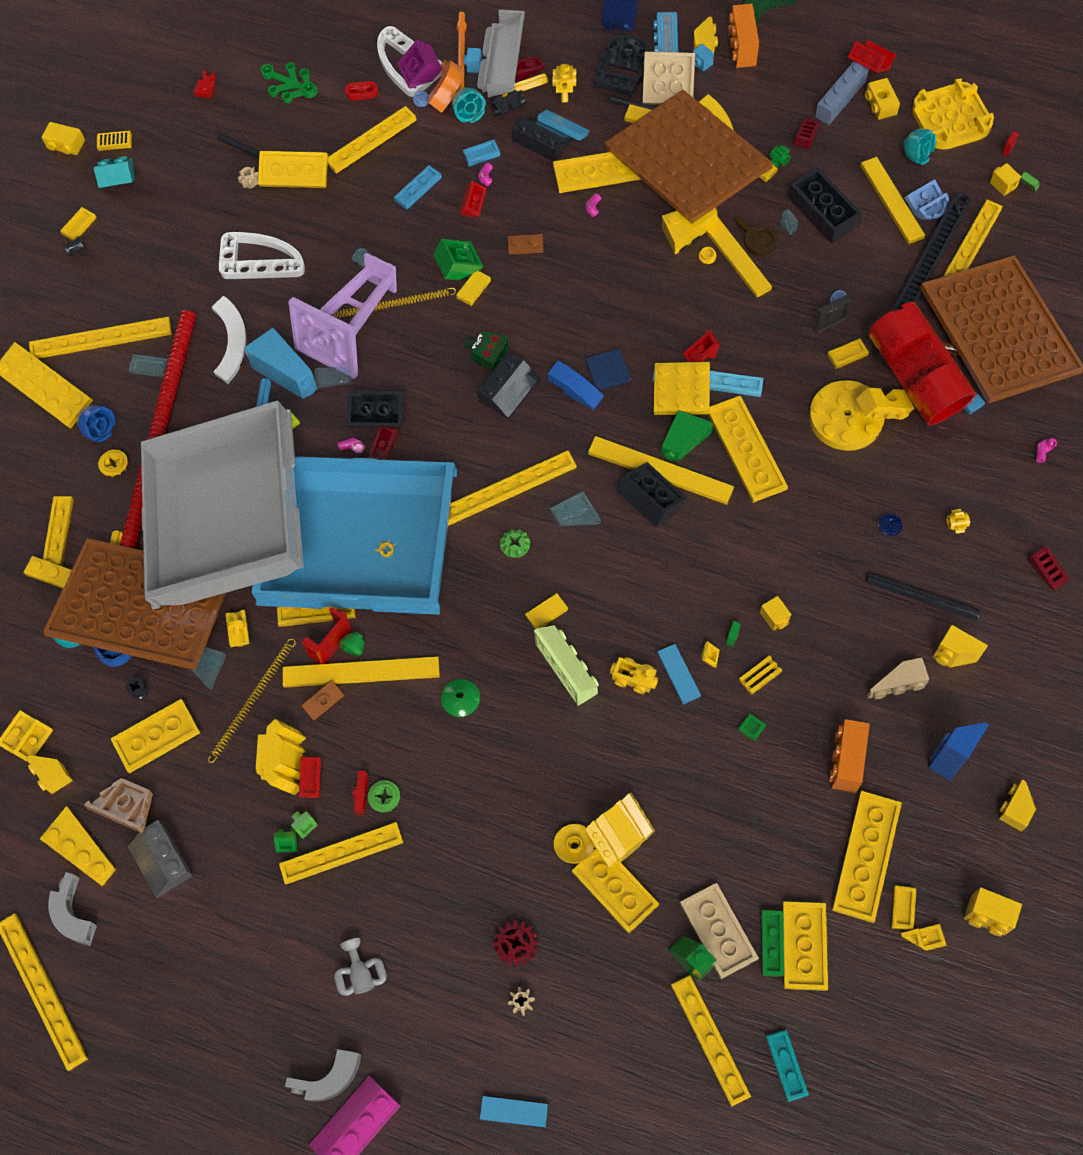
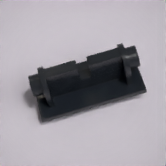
(501, 103)

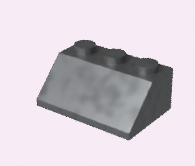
(159, 859)

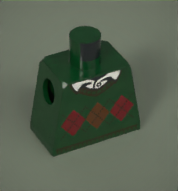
(488, 349)

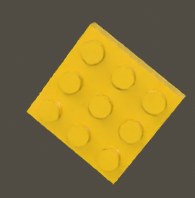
(682, 388)

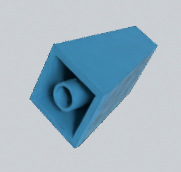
(279, 362)

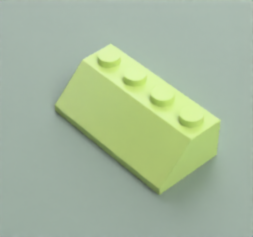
(565, 664)

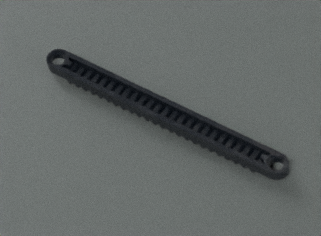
(932, 254)

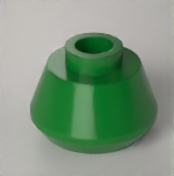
(352, 643)

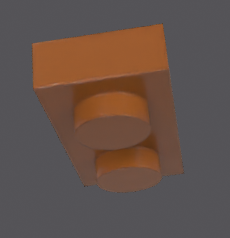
(525, 244)

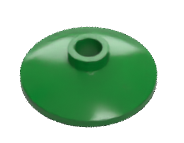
(460, 706)

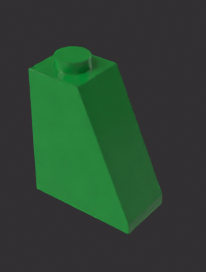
(684, 435)
(693, 957)

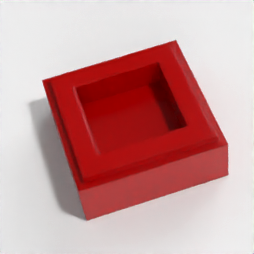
(1010, 143)

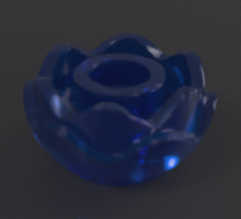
(893, 520)

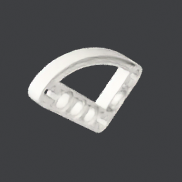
(393, 41)
(253, 265)

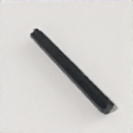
(923, 596)

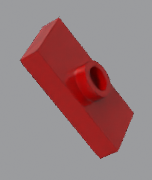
(309, 777)
(360, 793)

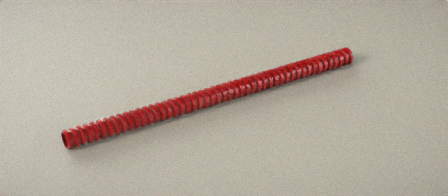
(160, 419)

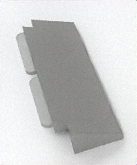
(502, 52)

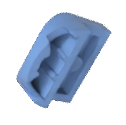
(928, 201)

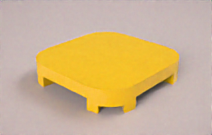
(953, 114)

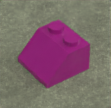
(419, 64)

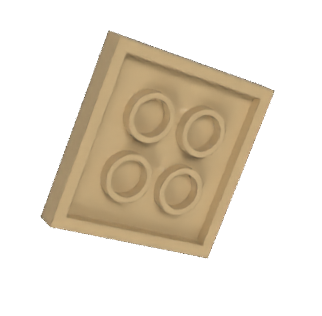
(667, 75)

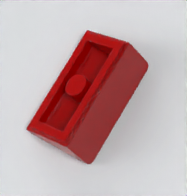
(473, 199)

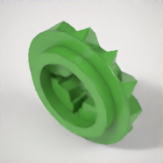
(515, 551)
(378, 790)

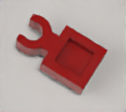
(205, 87)

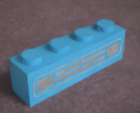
(666, 34)

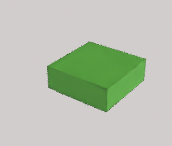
(1030, 181)

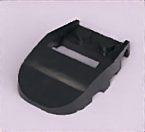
(624, 53)

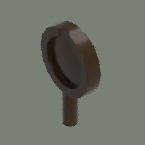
(759, 239)

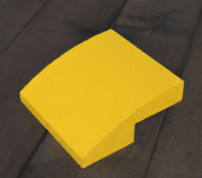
(24, 736)

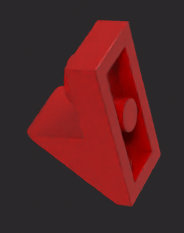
(704, 347)

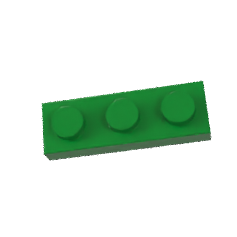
(772, 943)

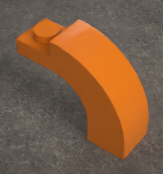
(447, 85)

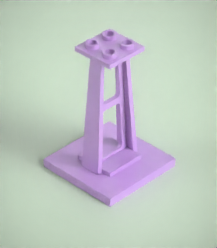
(330, 339)

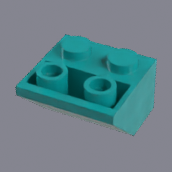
(114, 172)

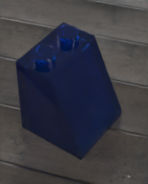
(620, 14)

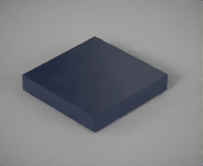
(608, 369)

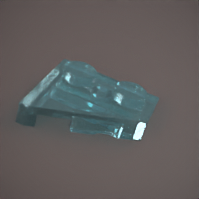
(575, 511)
(209, 666)

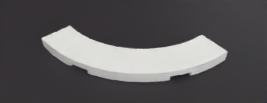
(236, 339)

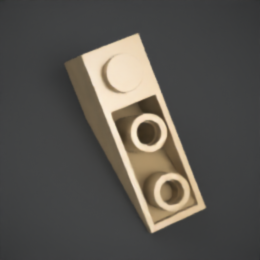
(906, 676)

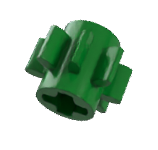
(780, 156)

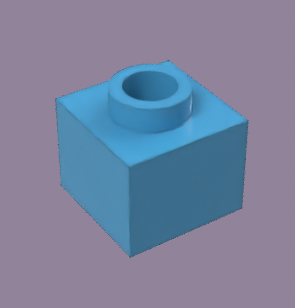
(703, 57)
(473, 60)

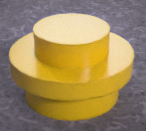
(707, 255)

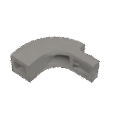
(62, 914)
(339, 1078)

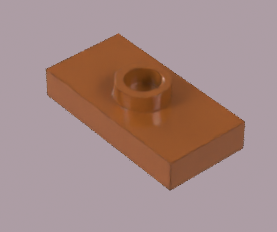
(322, 700)

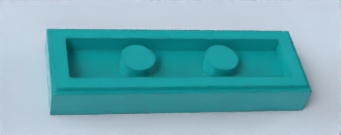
(787, 1066)

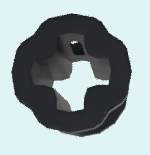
(74, 246)
(137, 688)

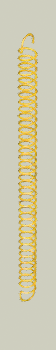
(397, 302)
(255, 692)

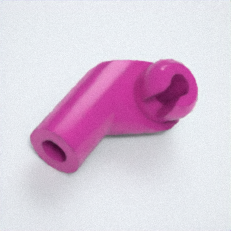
(484, 174)
(591, 205)
(353, 444)
(1044, 447)

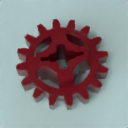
(527, 948)

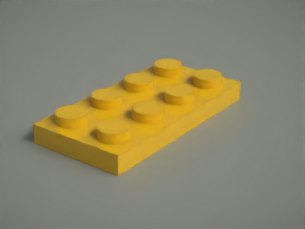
(293, 169)
(155, 736)
(616, 891)
(805, 946)

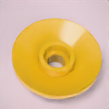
(569, 836)

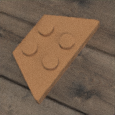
(124, 804)

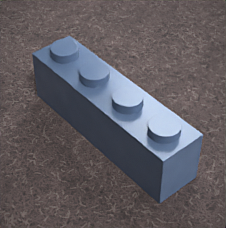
(841, 92)

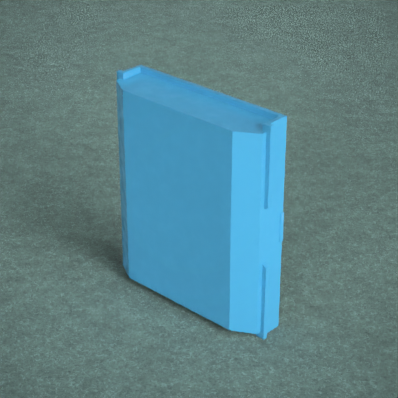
(345, 516)

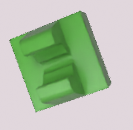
(303, 823)

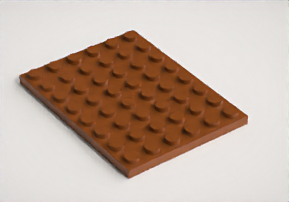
(688, 156)
(1002, 329)
(108, 610)

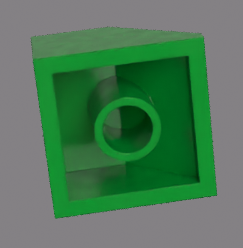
(457, 259)

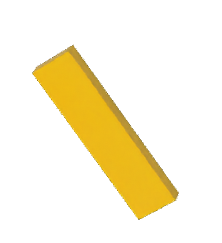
(58, 529)
(295, 616)

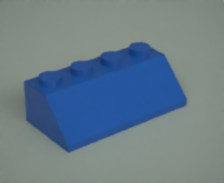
(956, 749)

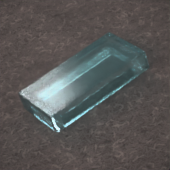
(148, 365)
(332, 376)

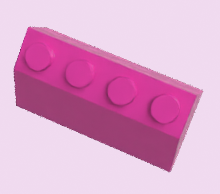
(356, 1121)

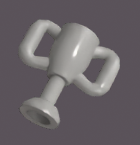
(359, 972)

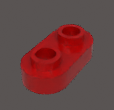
(361, 90)

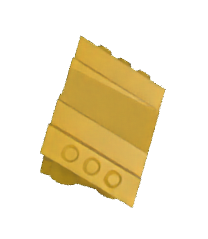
(280, 756)
(620, 831)

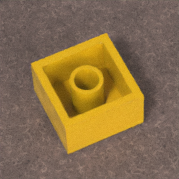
(992, 912)

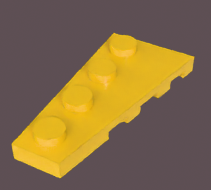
(77, 846)

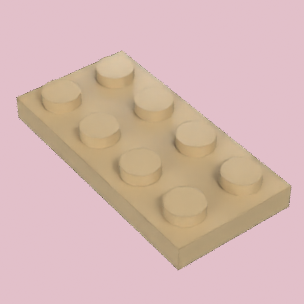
(719, 930)

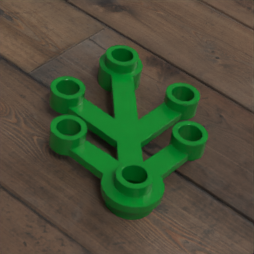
(307, 89)

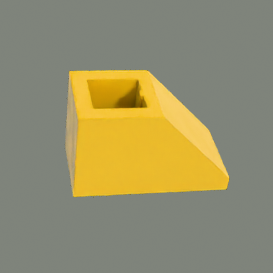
(705, 35)
(50, 772)
(1019, 808)

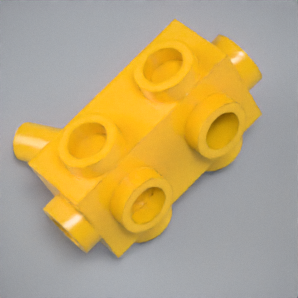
(564, 79)
(640, 676)

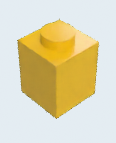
(1005, 179)
(775, 613)

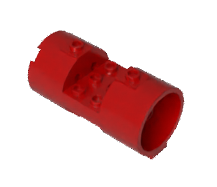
(922, 364)

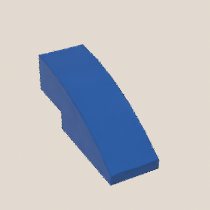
(575, 385)

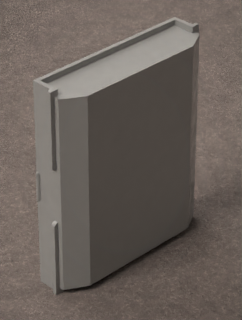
(220, 506)

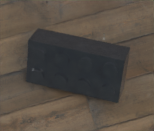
(824, 205)

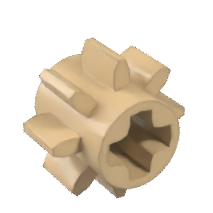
(248, 177)
(516, 998)

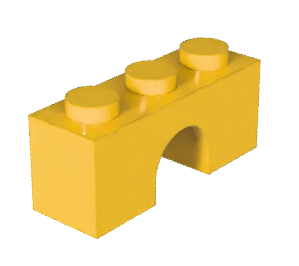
(877, 405)

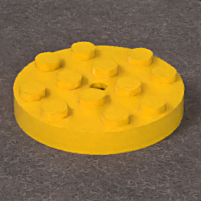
(836, 428)

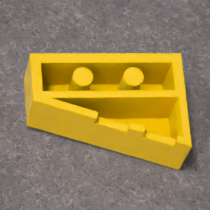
(682, 232)

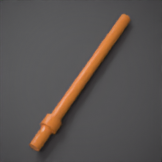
(461, 28)

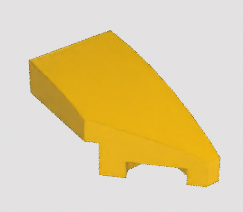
(926, 938)

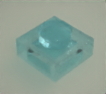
(789, 221)

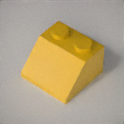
(959, 649)

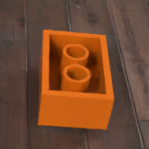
(743, 35)
(849, 756)

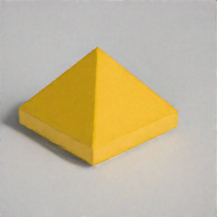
(710, 654)

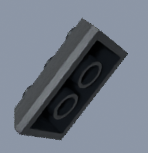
(540, 138)
(507, 385)
(376, 408)
(651, 494)

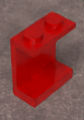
(872, 56)
(325, 650)

